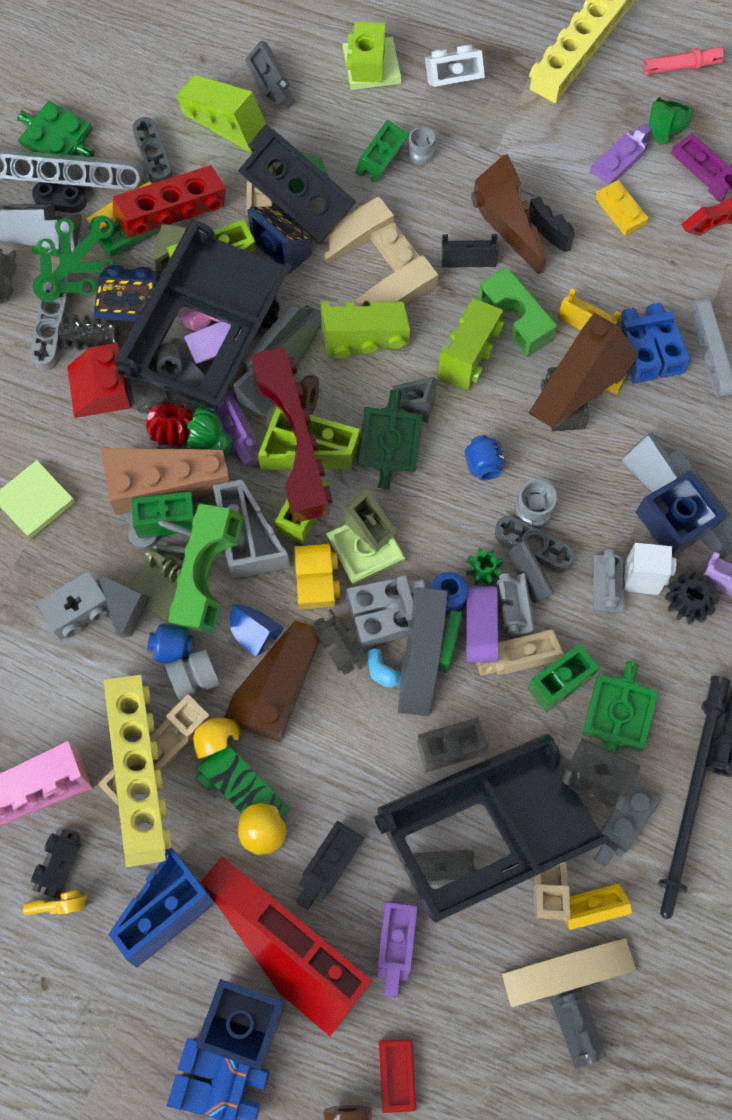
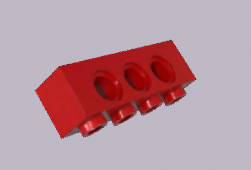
(169, 201)

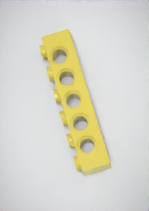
(576, 46)
(138, 845)

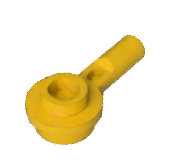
(70, 902)

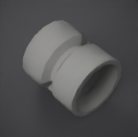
(536, 503)
(192, 674)

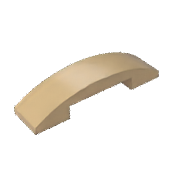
(170, 739)
(552, 894)
(568, 972)

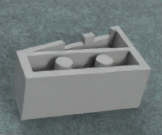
(257, 545)

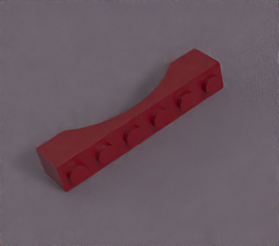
(304, 486)

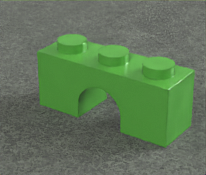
(507, 292)

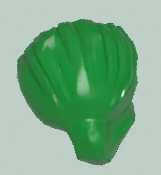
(668, 119)
(208, 432)

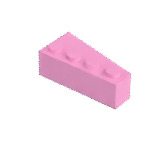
(42, 782)

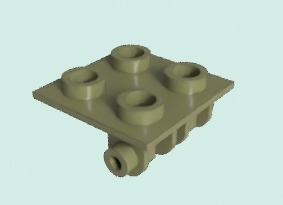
(158, 580)

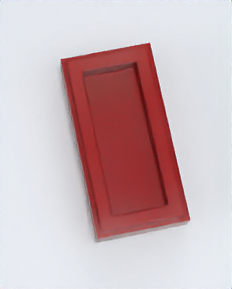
(397, 1076)

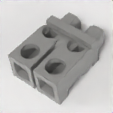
(382, 610)

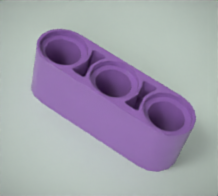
(482, 624)

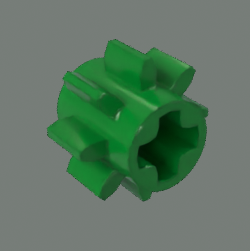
(482, 558)

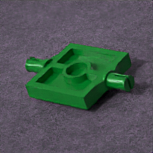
(55, 132)
(620, 711)

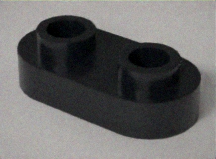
(58, 195)

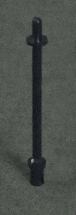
(713, 708)

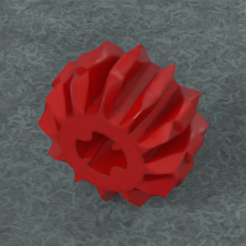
(169, 424)

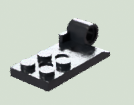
(270, 148)

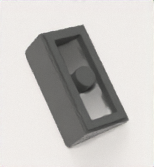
(526, 562)

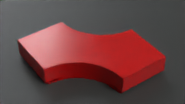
(709, 217)

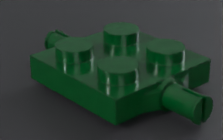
(389, 439)

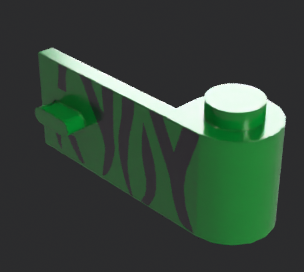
(237, 781)

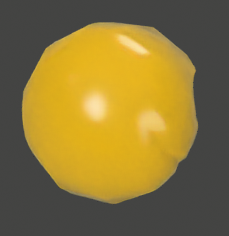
(213, 735)
(261, 829)

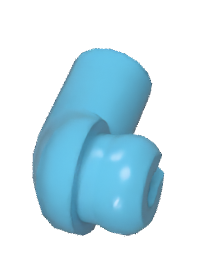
(380, 672)

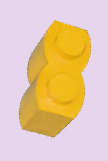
(315, 576)

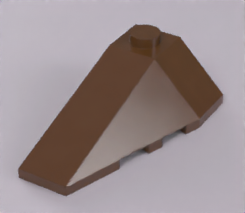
(502, 208)
(591, 365)
(271, 690)

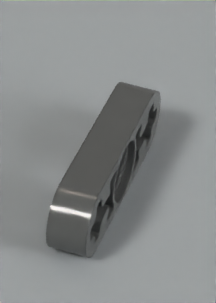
(154, 141)
(557, 545)

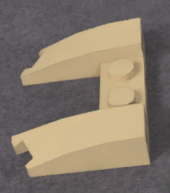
(375, 222)

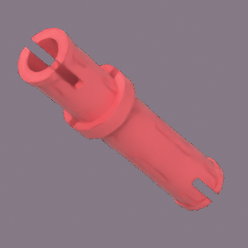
(693, 59)

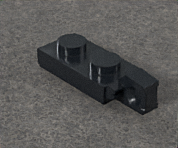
(328, 863)

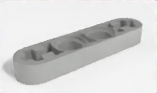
(44, 321)
(712, 347)

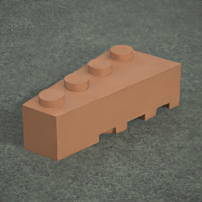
(160, 472)

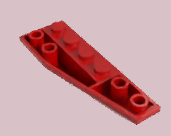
(288, 951)

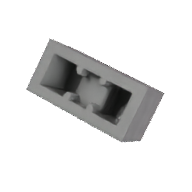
(59, 611)

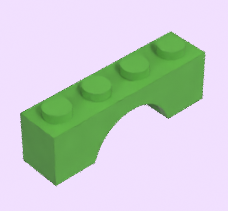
(212, 533)

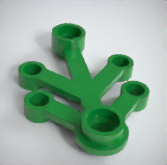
(70, 260)

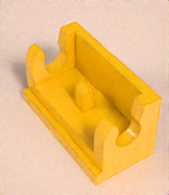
(578, 312)

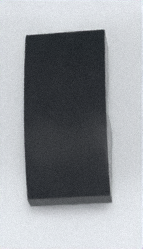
(552, 228)

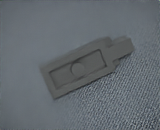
(270, 74)
(626, 823)

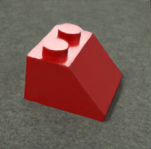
(96, 383)

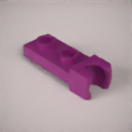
(704, 165)

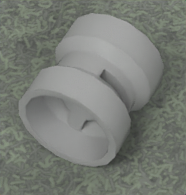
(421, 145)

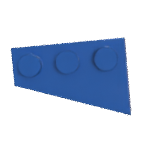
(160, 910)

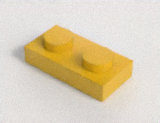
(621, 207)
(598, 906)

